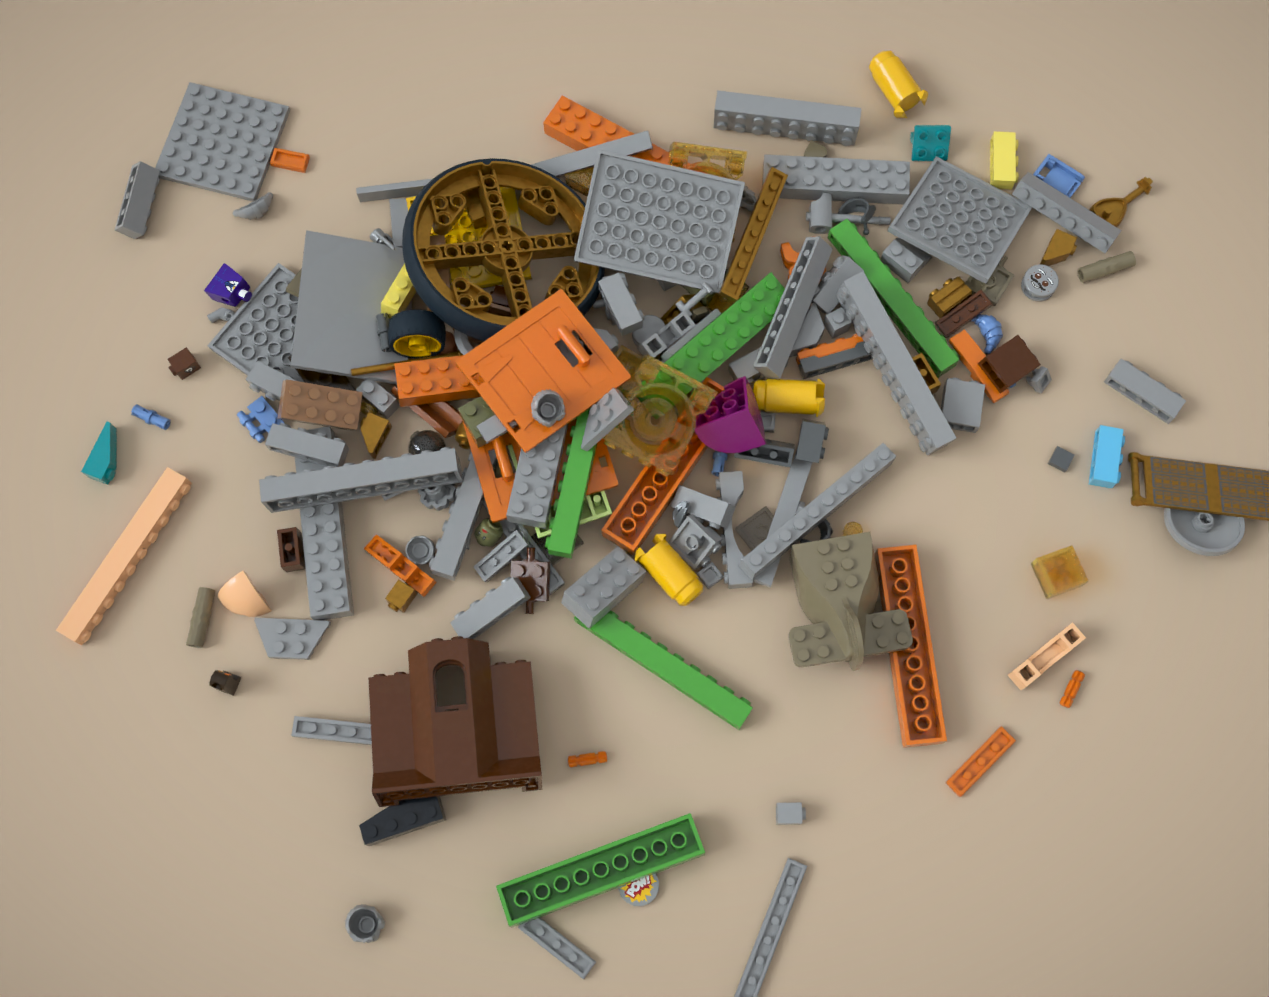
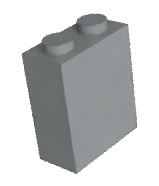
(963, 404)

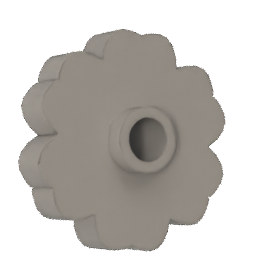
(438, 496)

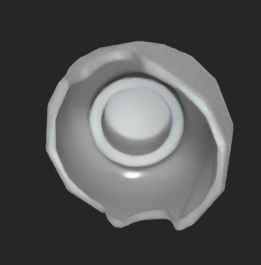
(420, 550)

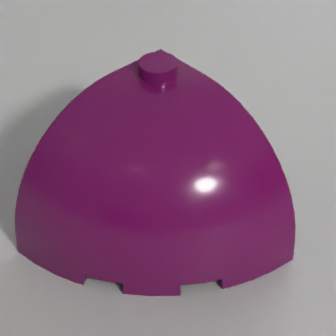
(732, 420)

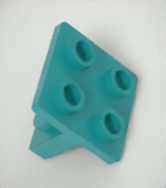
(930, 142)

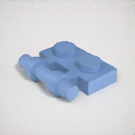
(264, 414)

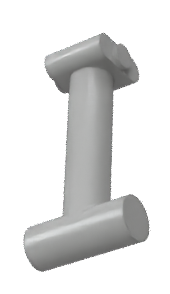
(695, 299)

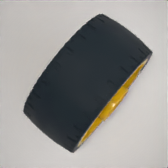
(416, 334)

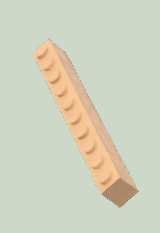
(124, 557)

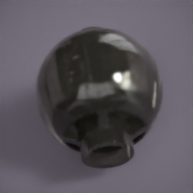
(424, 441)

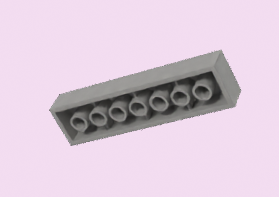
(786, 118)
(842, 178)

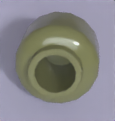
(488, 532)

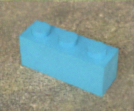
(1106, 457)

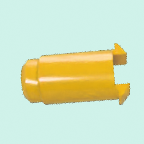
(896, 83)
(790, 396)
(670, 571)

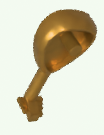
(1114, 209)

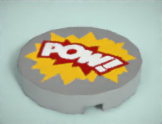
(641, 891)

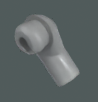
(221, 313)

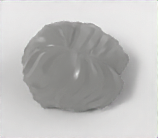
(547, 407)
(364, 923)

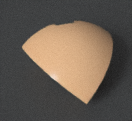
(242, 597)

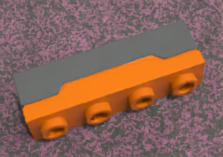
(832, 356)

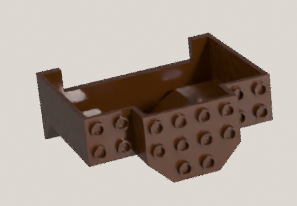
(442, 752)

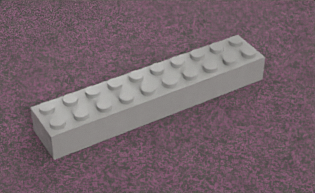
(895, 364)
(538, 472)
(360, 480)
(325, 552)

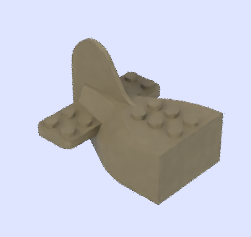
(839, 594)

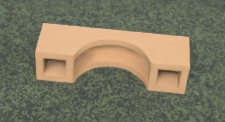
(1046, 656)

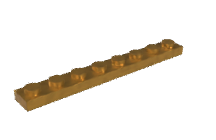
(753, 234)

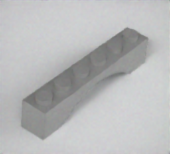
(731, 490)

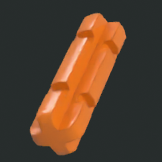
(1072, 689)
(587, 759)

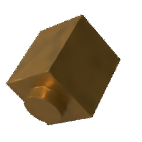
(400, 596)

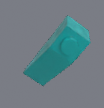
(103, 457)

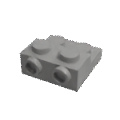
(695, 542)

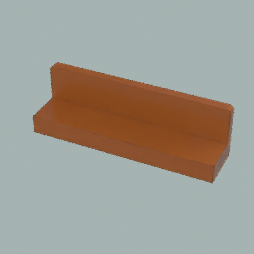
(439, 415)

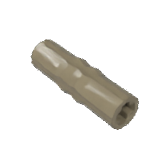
(1107, 266)
(200, 617)

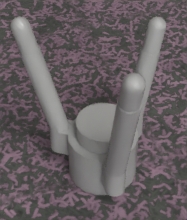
(380, 237)

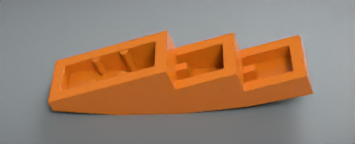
(970, 356)
(400, 565)

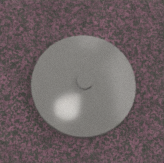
(1204, 532)

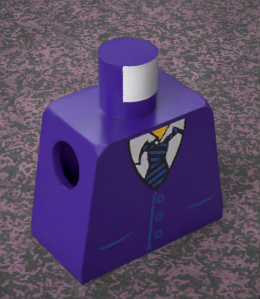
(228, 287)

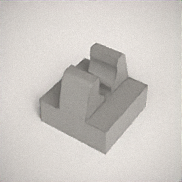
(1040, 379)

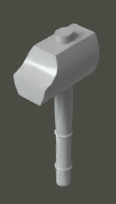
(821, 216)

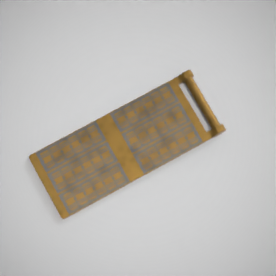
(1200, 487)

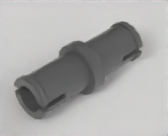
(383, 325)

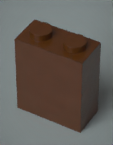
(1009, 363)

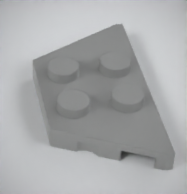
(604, 417)
(290, 637)

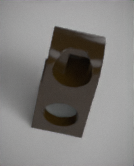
(225, 682)

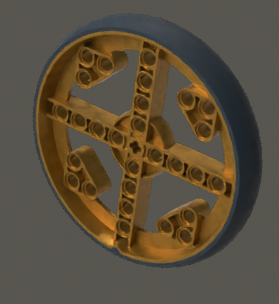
(544, 195)

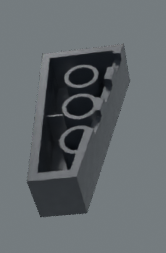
(402, 819)

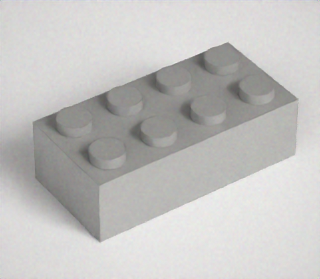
(603, 587)

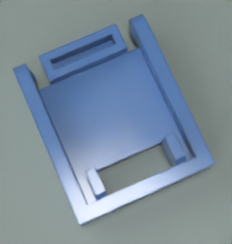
(1060, 176)

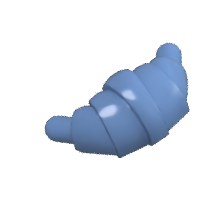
(990, 330)

